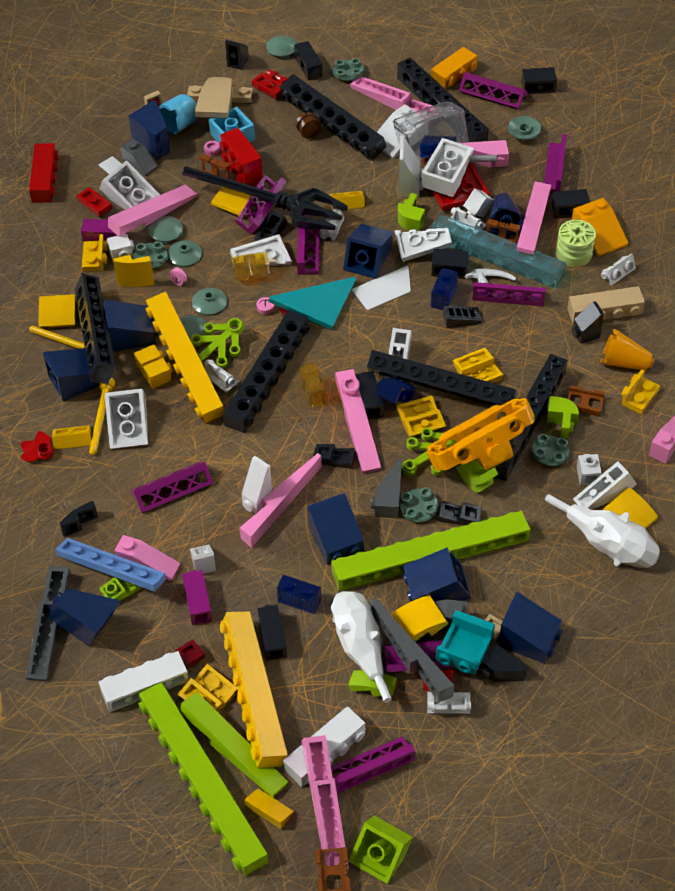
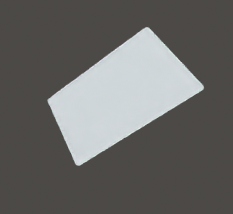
(384, 288)

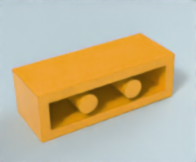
(453, 67)

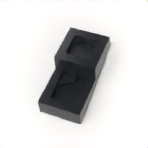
(335, 456)
(458, 514)
(73, 521)

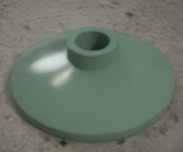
(524, 127)
(184, 253)
(209, 301)

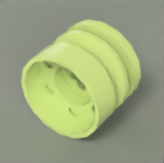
(575, 243)

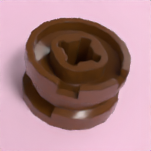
(308, 125)

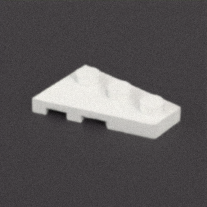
(419, 243)
(274, 247)

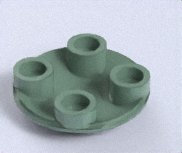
(281, 46)
(348, 69)
(165, 229)
(155, 250)
(193, 325)
(550, 450)
(418, 505)

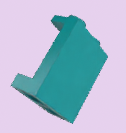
(465, 642)

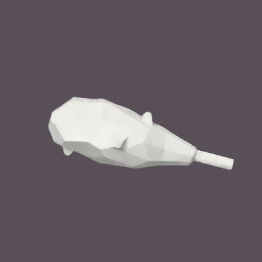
(612, 534)
(360, 636)

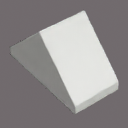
(203, 559)

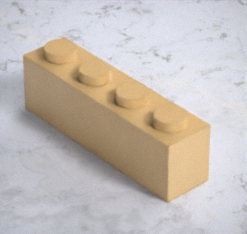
(613, 303)

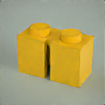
(153, 366)

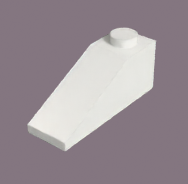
(400, 343)
(257, 485)
(605, 487)

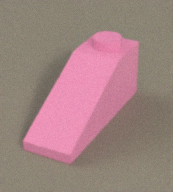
(491, 148)
(664, 442)
(146, 555)

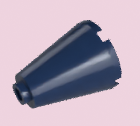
(505, 211)

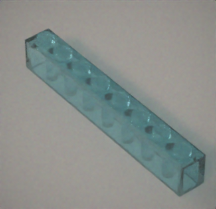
(502, 252)

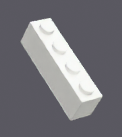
(125, 687)
(340, 735)

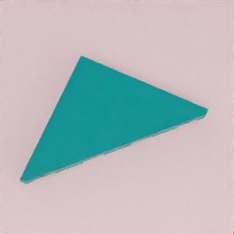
(319, 302)

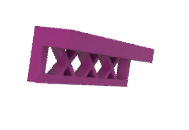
(495, 85)
(554, 164)
(261, 210)
(301, 251)
(508, 294)
(169, 479)
(394, 663)
(372, 768)

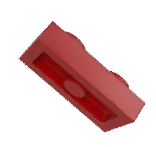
(94, 201)

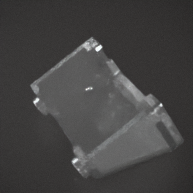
(441, 120)

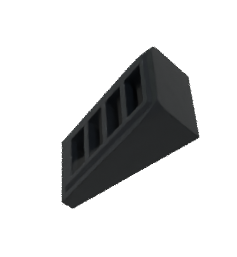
(269, 222)
(453, 319)

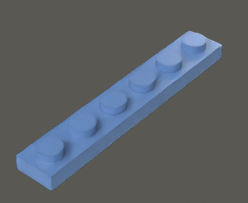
(111, 564)

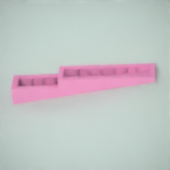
(387, 94)
(150, 210)
(533, 218)
(358, 426)
(278, 501)
(324, 797)

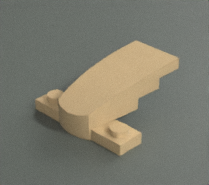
(216, 97)

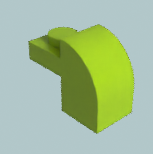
(409, 215)
(563, 412)
(476, 476)

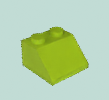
(380, 849)

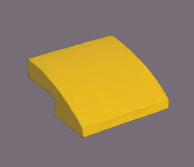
(230, 200)
(133, 271)
(57, 311)
(479, 365)
(420, 415)
(635, 505)
(420, 617)
(211, 687)

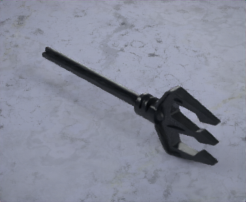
(297, 204)

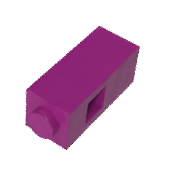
(93, 228)
(197, 597)

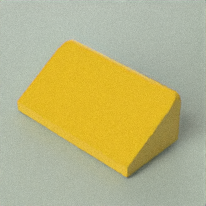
(351, 199)
(71, 437)
(268, 808)

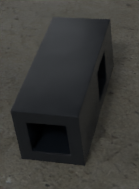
(308, 60)
(372, 403)
(272, 632)

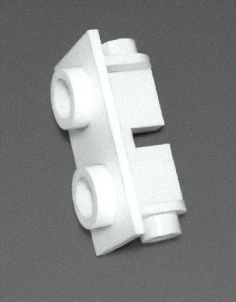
(461, 216)
(332, 233)
(619, 270)
(219, 376)
(457, 704)

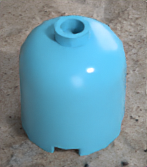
(178, 113)

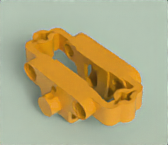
(482, 437)

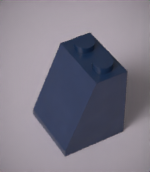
(150, 129)
(367, 250)
(129, 325)
(68, 372)
(335, 528)
(438, 576)
(82, 613)
(529, 629)

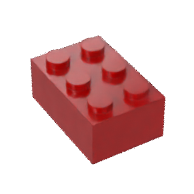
(242, 157)

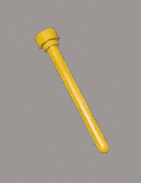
(56, 337)
(105, 388)

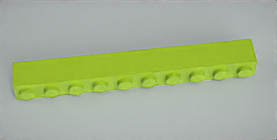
(461, 541)
(203, 780)

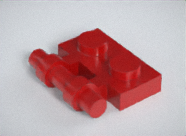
(269, 83)

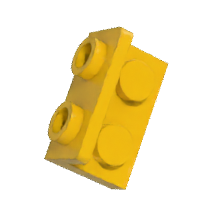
(94, 255)
(639, 393)

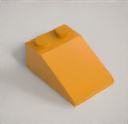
(604, 221)

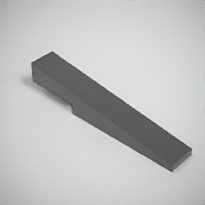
(46, 629)
(411, 654)

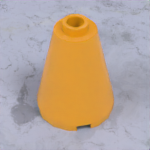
(626, 353)

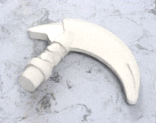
(481, 273)

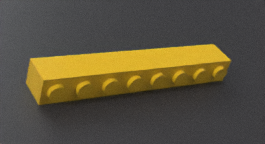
(185, 357)
(253, 690)

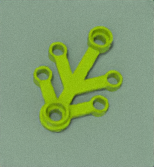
(219, 341)
(411, 471)

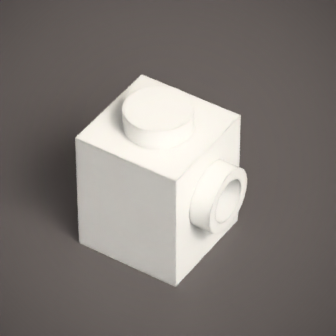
(478, 203)
(120, 246)
(588, 468)

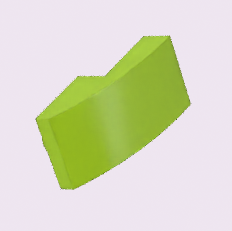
(119, 589)
(361, 682)

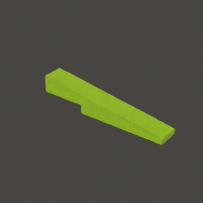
(230, 743)

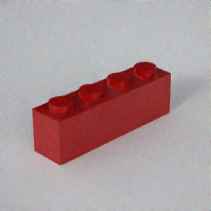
(43, 172)

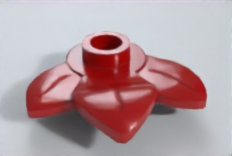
(38, 448)

